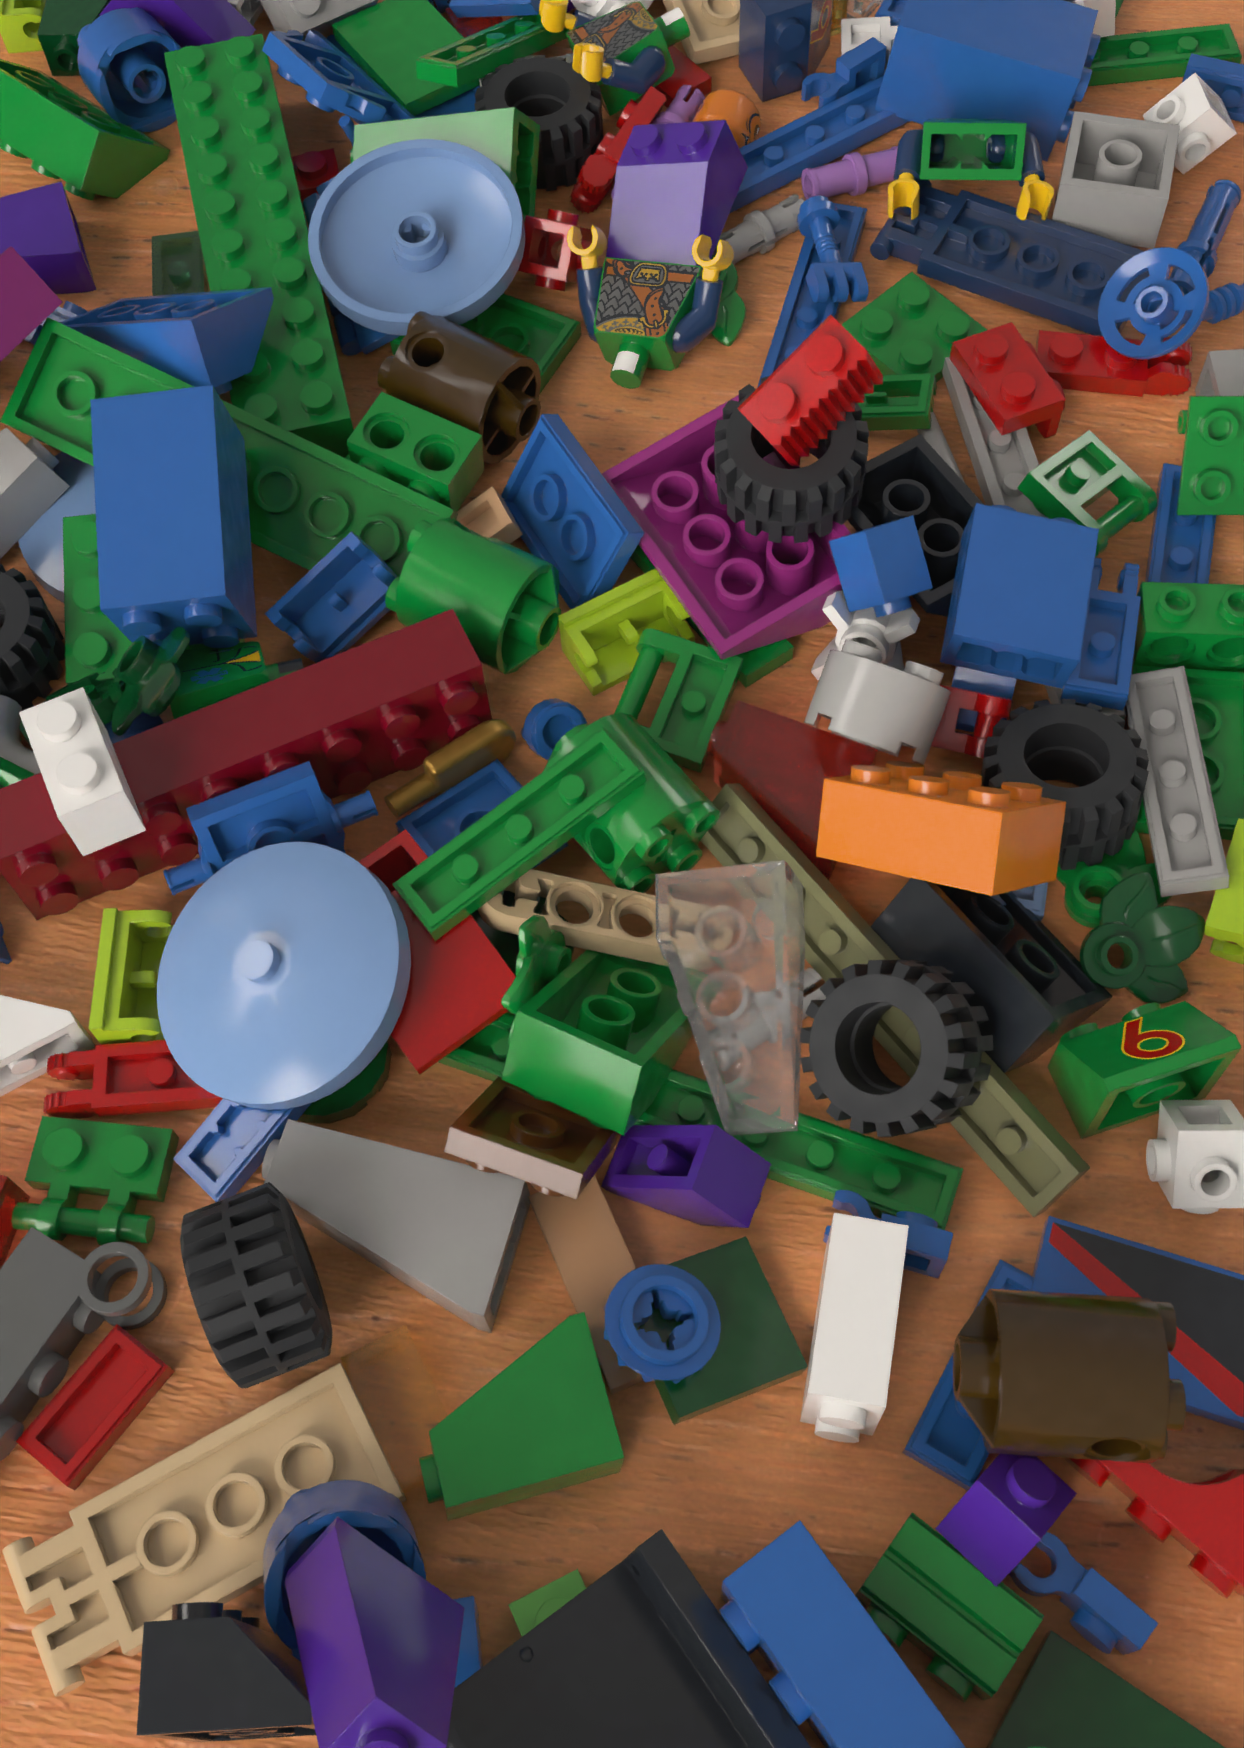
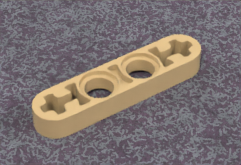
(601, 901)

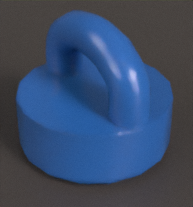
(548, 723)

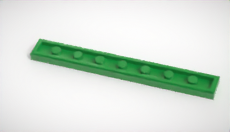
(813, 1159)

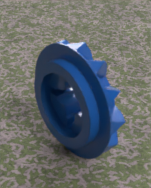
(677, 1297)

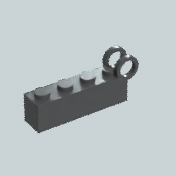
(47, 1309)

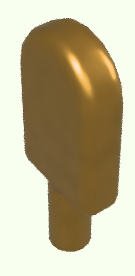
(454, 763)

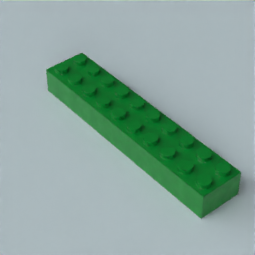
(258, 233)

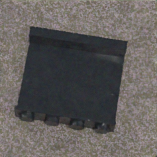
(625, 1667)

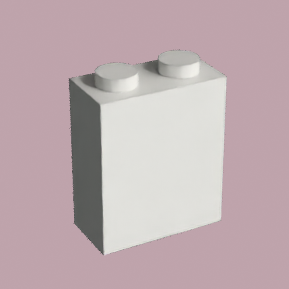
(854, 1327)

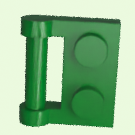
(1082, 475)
(693, 698)

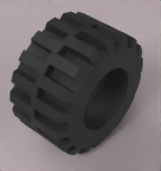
(559, 102)
(788, 499)
(28, 641)
(1078, 748)
(845, 1056)
(255, 1285)

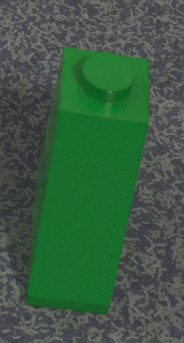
(527, 1429)

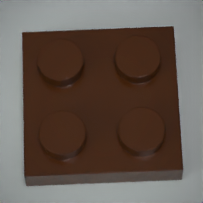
(530, 1140)

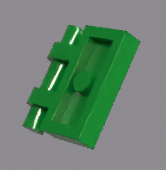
(99, 1160)

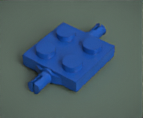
(264, 814)

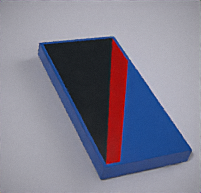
(1204, 1298)

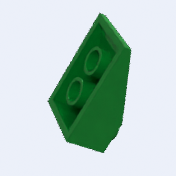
(599, 1039)

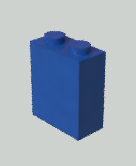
(1020, 595)

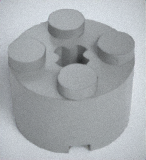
(878, 701)

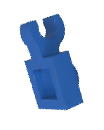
(852, 71)
(926, 1244)
(1099, 1608)

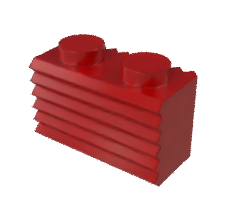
(812, 391)

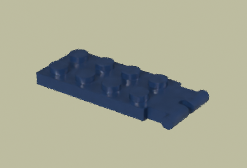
(996, 255)

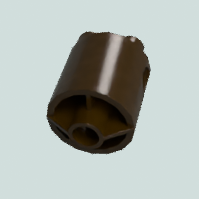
(466, 382)
(1070, 1375)

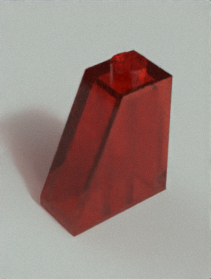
(784, 768)

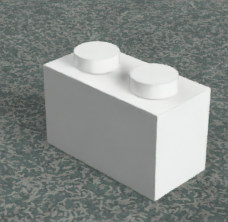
(82, 771)

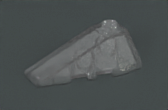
(740, 981)

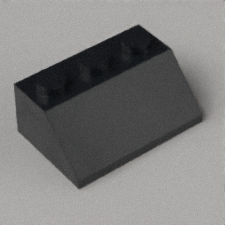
(920, 484)
(1005, 955)
(219, 1679)

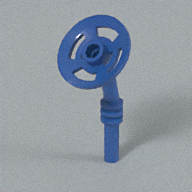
(1159, 305)

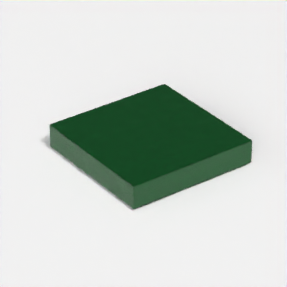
(754, 1336)

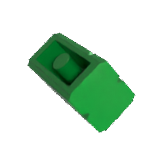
(948, 1611)

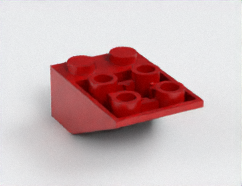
(452, 980)

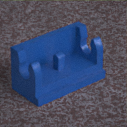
(335, 600)

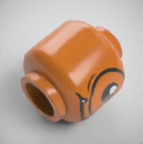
(736, 109)

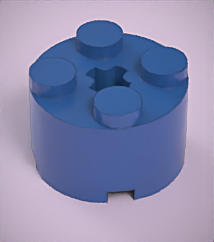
(127, 68)
(307, 1516)

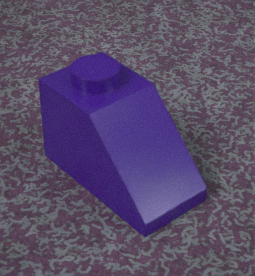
(688, 1173)
(1005, 1513)

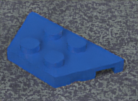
(331, 77)

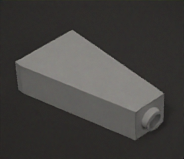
(406, 1212)

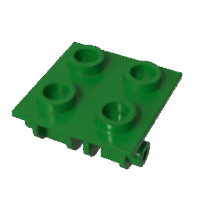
(1212, 456)

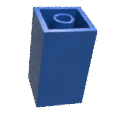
(992, 63)
(173, 517)

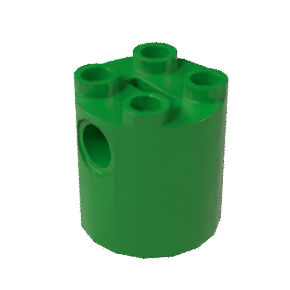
(495, 589)
(654, 825)

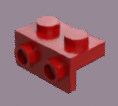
(1009, 380)

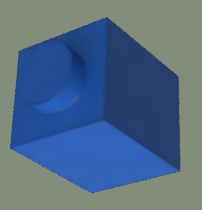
(881, 566)

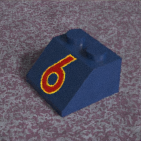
(782, 43)

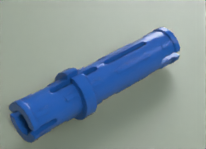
(1208, 230)

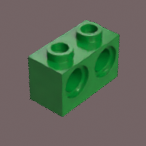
(418, 450)
(1190, 626)

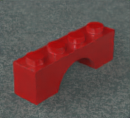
(1199, 1515)

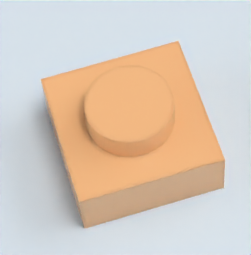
(490, 517)

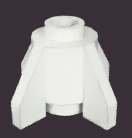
(864, 627)

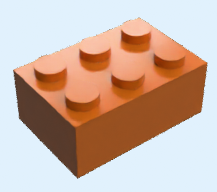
(941, 827)

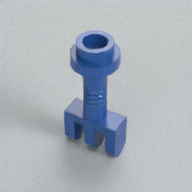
(817, 220)

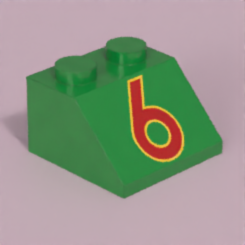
(1130, 1066)

